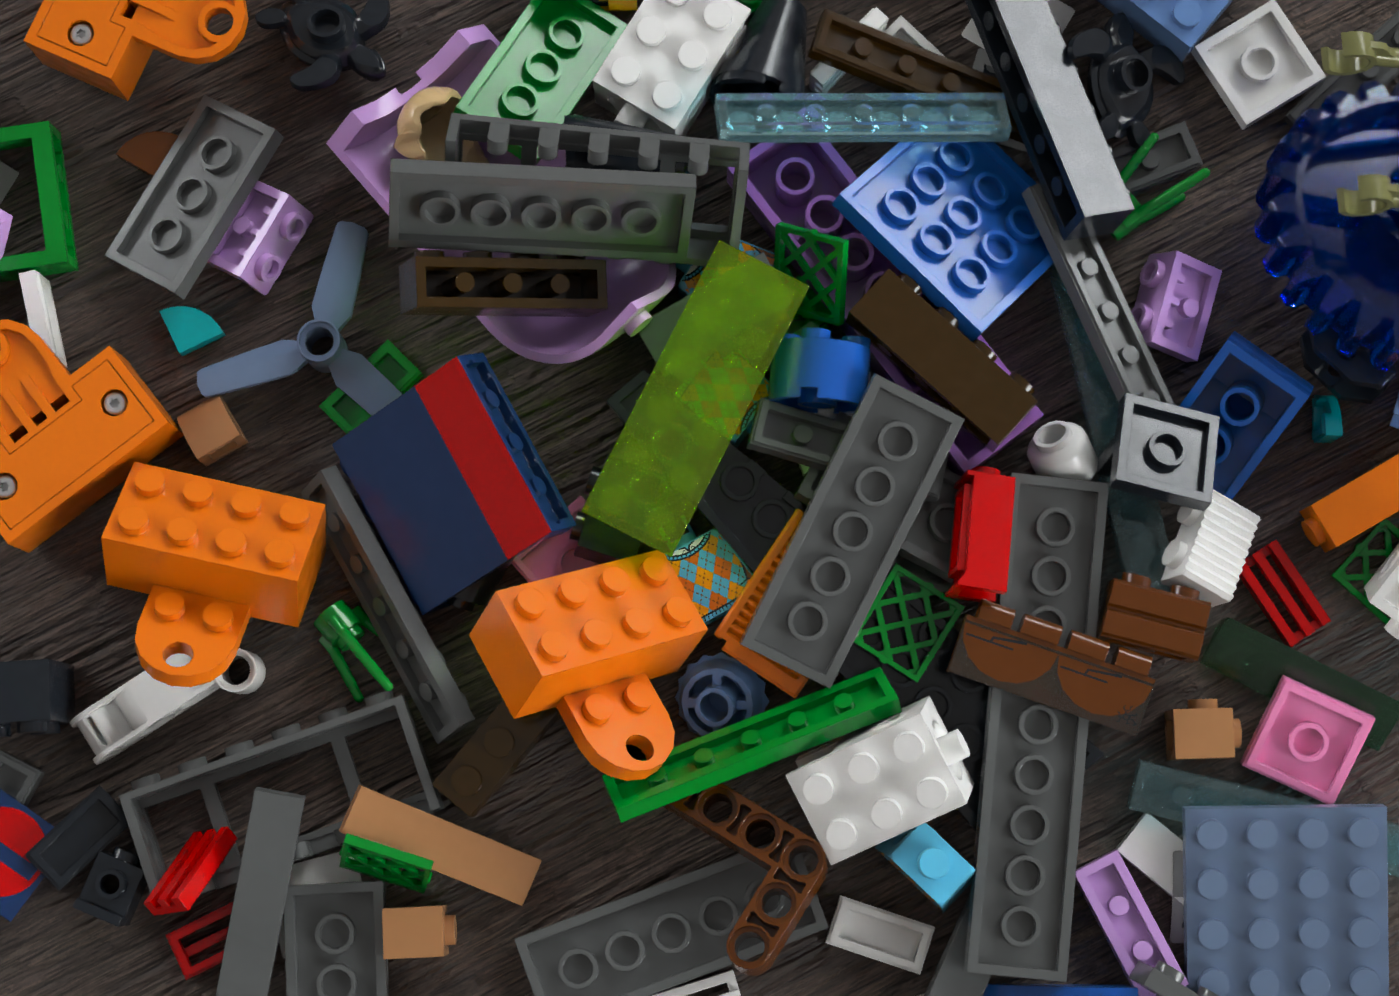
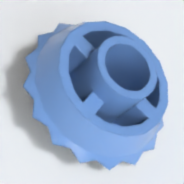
(719, 693)

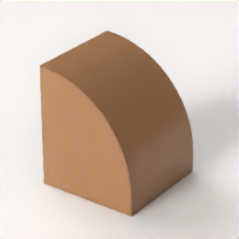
(211, 430)

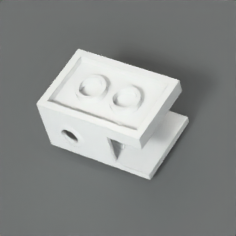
(667, 61)
(882, 780)

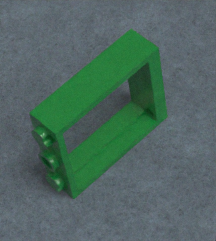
(53, 198)

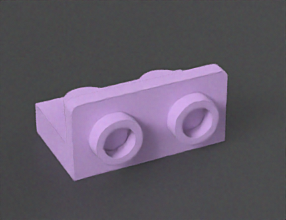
(261, 237)
(1175, 303)

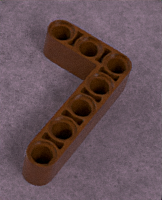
(774, 858)

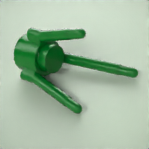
(1158, 204)
(342, 629)

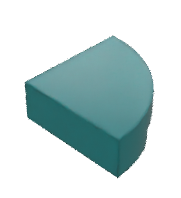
(190, 328)
(1326, 419)

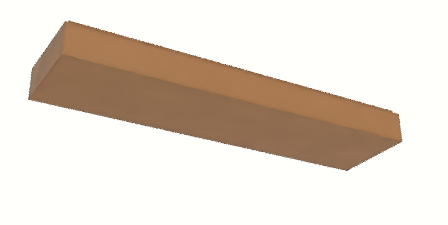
(453, 848)

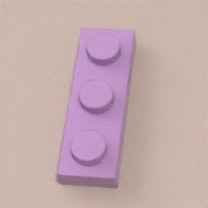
(1123, 916)

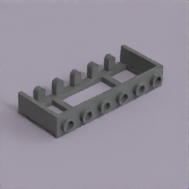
(604, 142)
(245, 757)

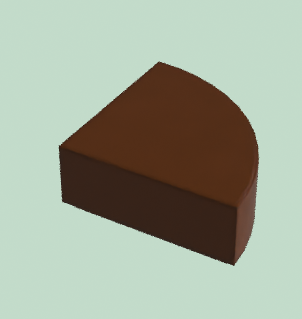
(147, 150)

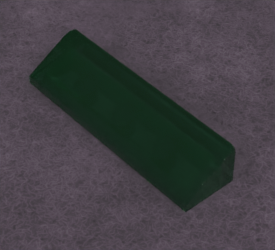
(1262, 661)

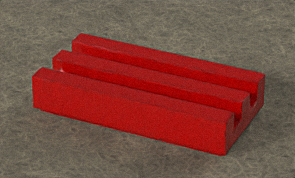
(1297, 583)
(190, 871)
(182, 954)

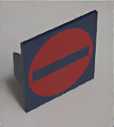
(18, 834)

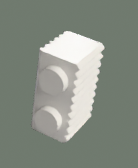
(1210, 549)

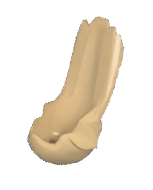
(425, 123)

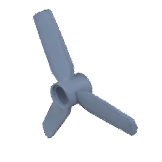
(332, 310)

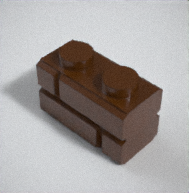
(1152, 618)

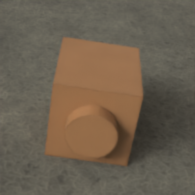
(417, 931)

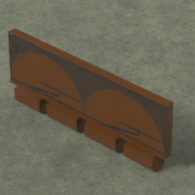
(1040, 670)

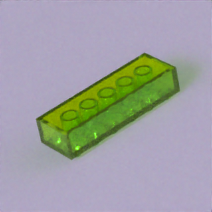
(695, 398)

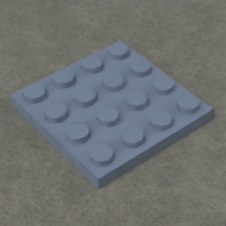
(1286, 899)

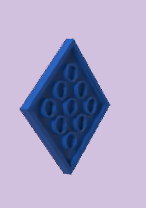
(952, 225)

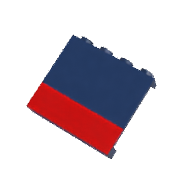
(452, 481)

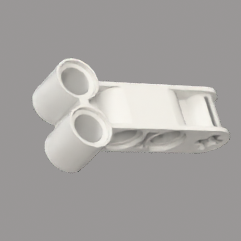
(148, 704)

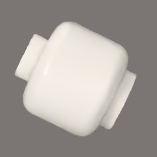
(1062, 452)

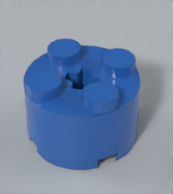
(820, 371)

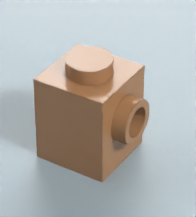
(1201, 731)

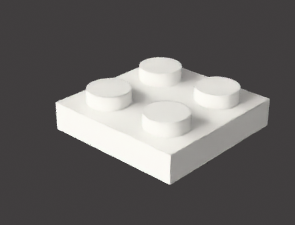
(1258, 64)

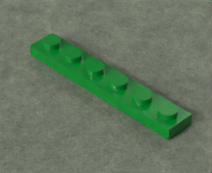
(757, 742)

